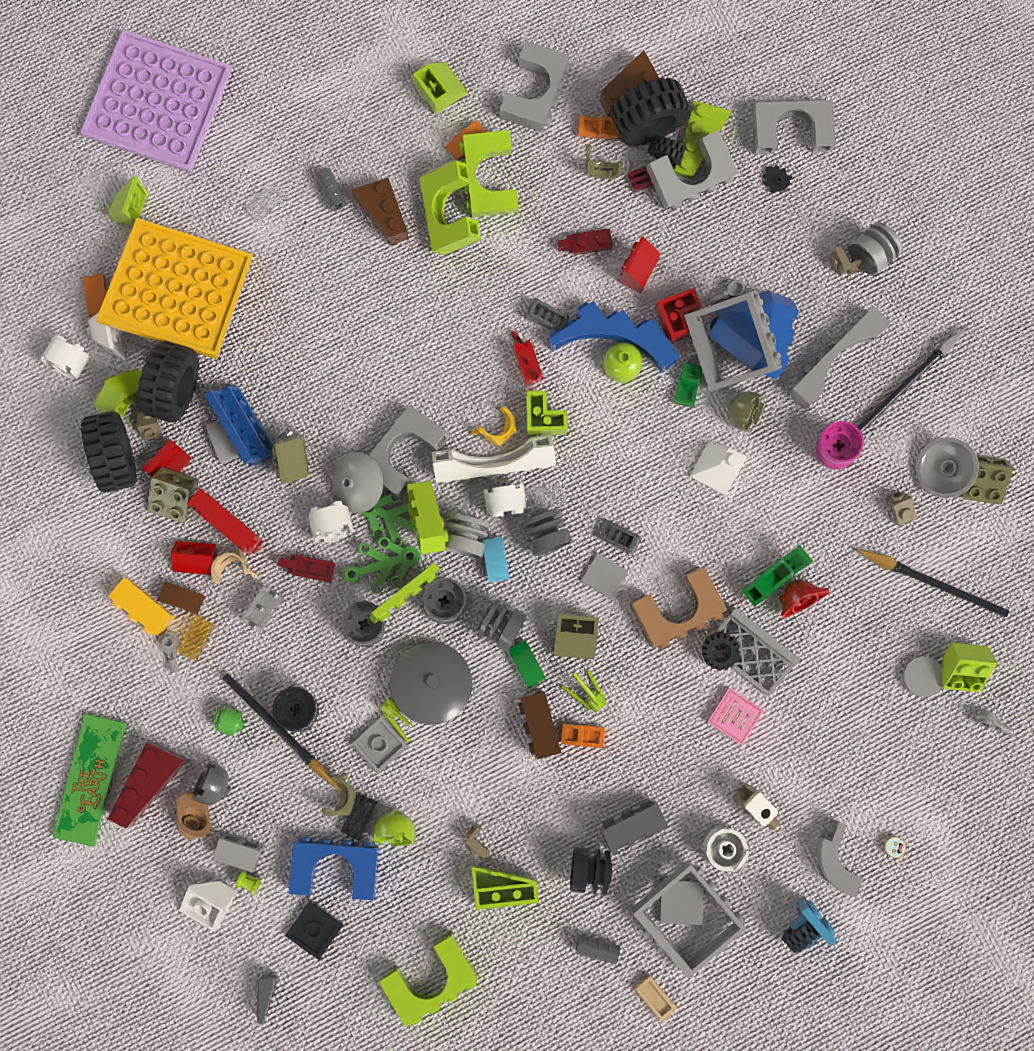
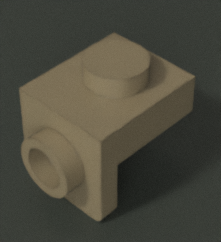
(841, 262)
(148, 426)
(902, 507)
(476, 846)

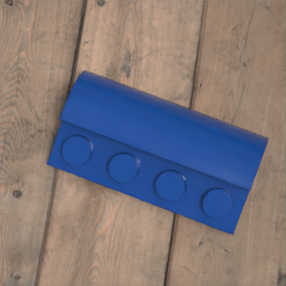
(241, 425)

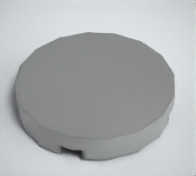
(923, 676)

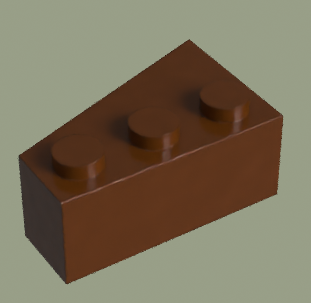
(634, 74)
(382, 208)
(539, 725)

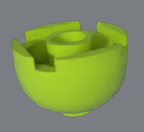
(622, 362)
(395, 829)

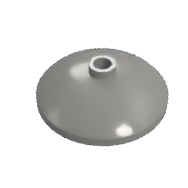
(933, 464)
(357, 482)

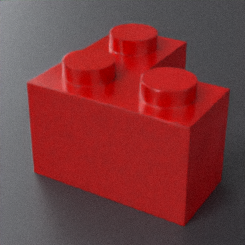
(672, 312)

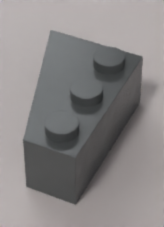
(633, 826)

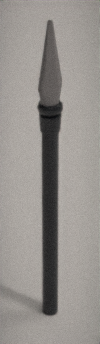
(933, 358)

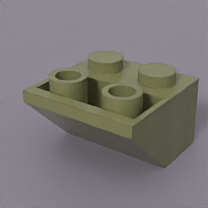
(291, 458)
(576, 636)

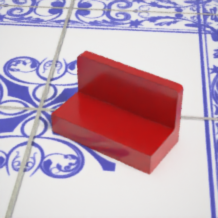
(169, 457)
(192, 557)

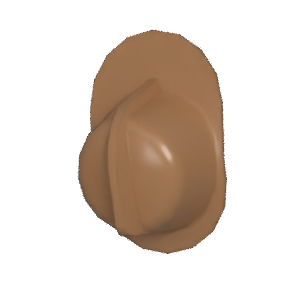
(192, 817)

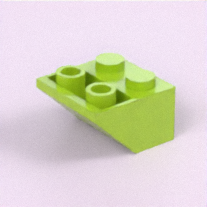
(438, 85)
(967, 667)

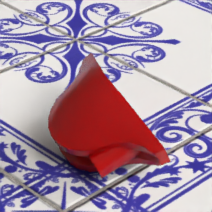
(800, 596)

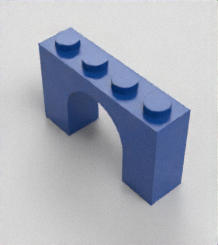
(361, 857)

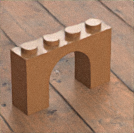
(707, 606)

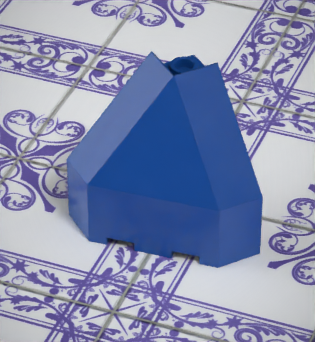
(737, 332)

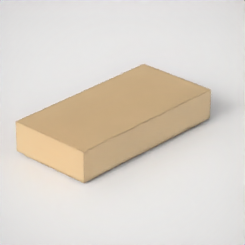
(655, 997)

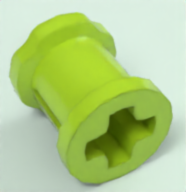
(248, 882)

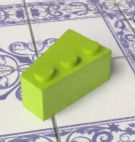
(426, 518)
(502, 889)

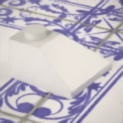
(106, 337)
(718, 467)
(208, 903)

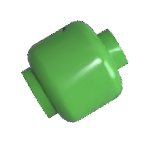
(228, 720)

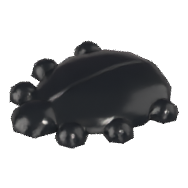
(777, 179)

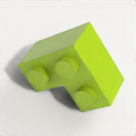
(119, 392)
(544, 421)

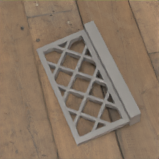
(767, 641)

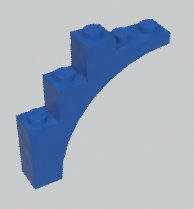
(618, 327)

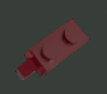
(586, 242)
(309, 568)

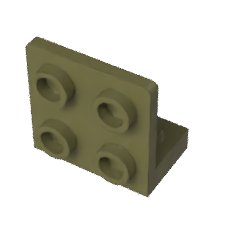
(991, 481)
(170, 494)

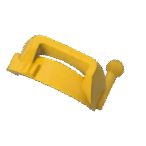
(509, 429)

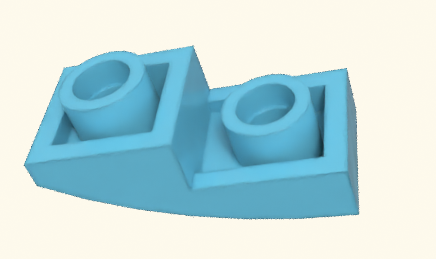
(496, 559)

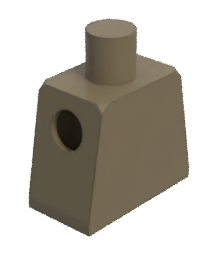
(756, 806)

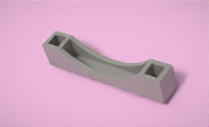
(866, 330)

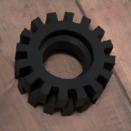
(662, 146)
(720, 664)

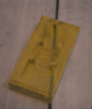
(196, 638)

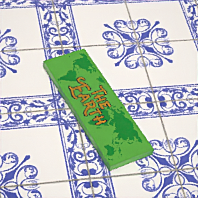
(89, 780)

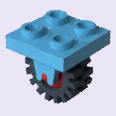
(808, 928)

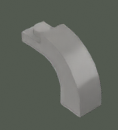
(830, 864)

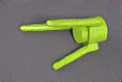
(595, 700)
(390, 710)

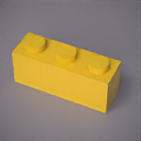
(141, 607)

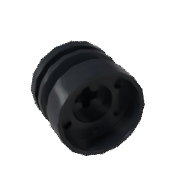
(290, 699)
(590, 871)

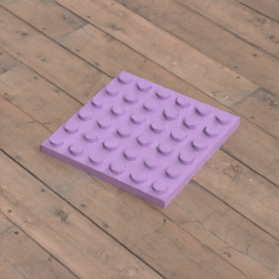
(156, 100)

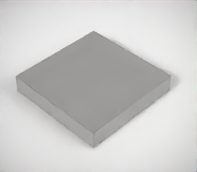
(379, 744)
(682, 903)

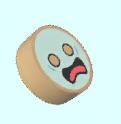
(894, 847)

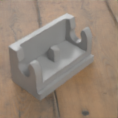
(262, 609)
(238, 852)

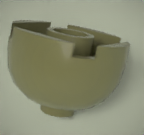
(745, 410)

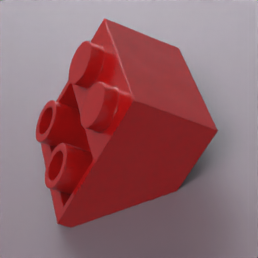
(639, 268)

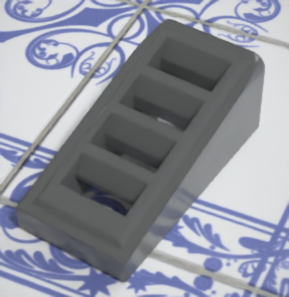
(536, 318)
(629, 534)
(266, 989)

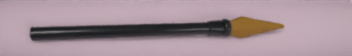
(888, 562)
(302, 752)

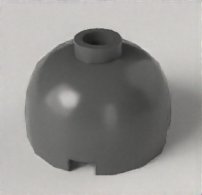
(211, 785)

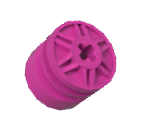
(846, 437)

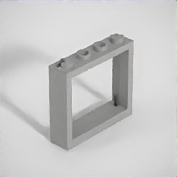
(704, 350)
(713, 948)

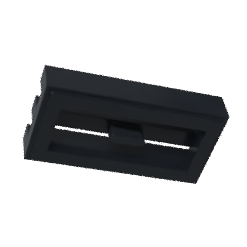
(351, 832)

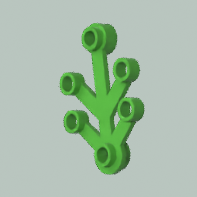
(390, 517)
(385, 564)

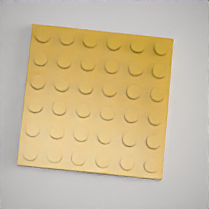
(175, 288)

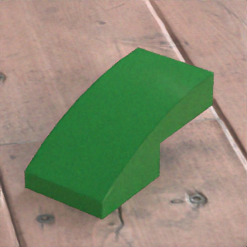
(688, 385)
(526, 664)

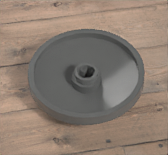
(430, 683)

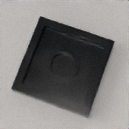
(314, 929)

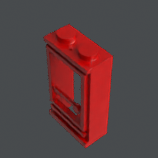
(225, 522)

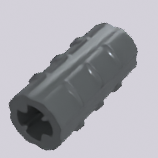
(330, 189)
(597, 949)

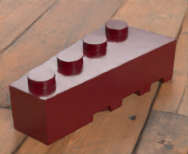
(146, 781)

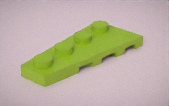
(703, 121)
(402, 595)

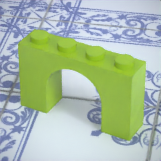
(476, 149)
(435, 190)
(413, 1005)

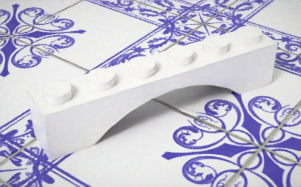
(452, 465)

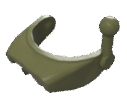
(616, 167)
(347, 797)

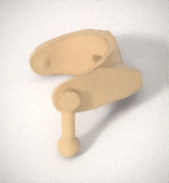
(223, 560)

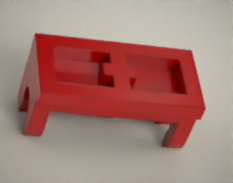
(527, 362)

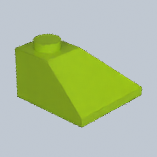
(128, 202)

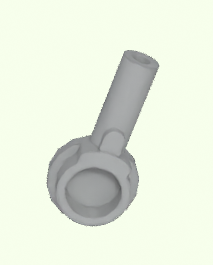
(734, 289)
(169, 643)
(988, 719)

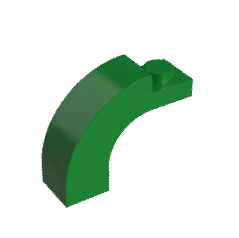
(776, 575)

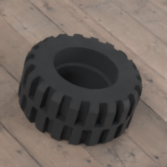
(650, 111)
(168, 381)
(108, 451)

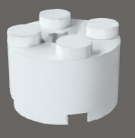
(65, 358)
(505, 500)
(330, 522)
(736, 843)

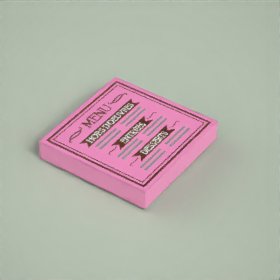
(735, 716)

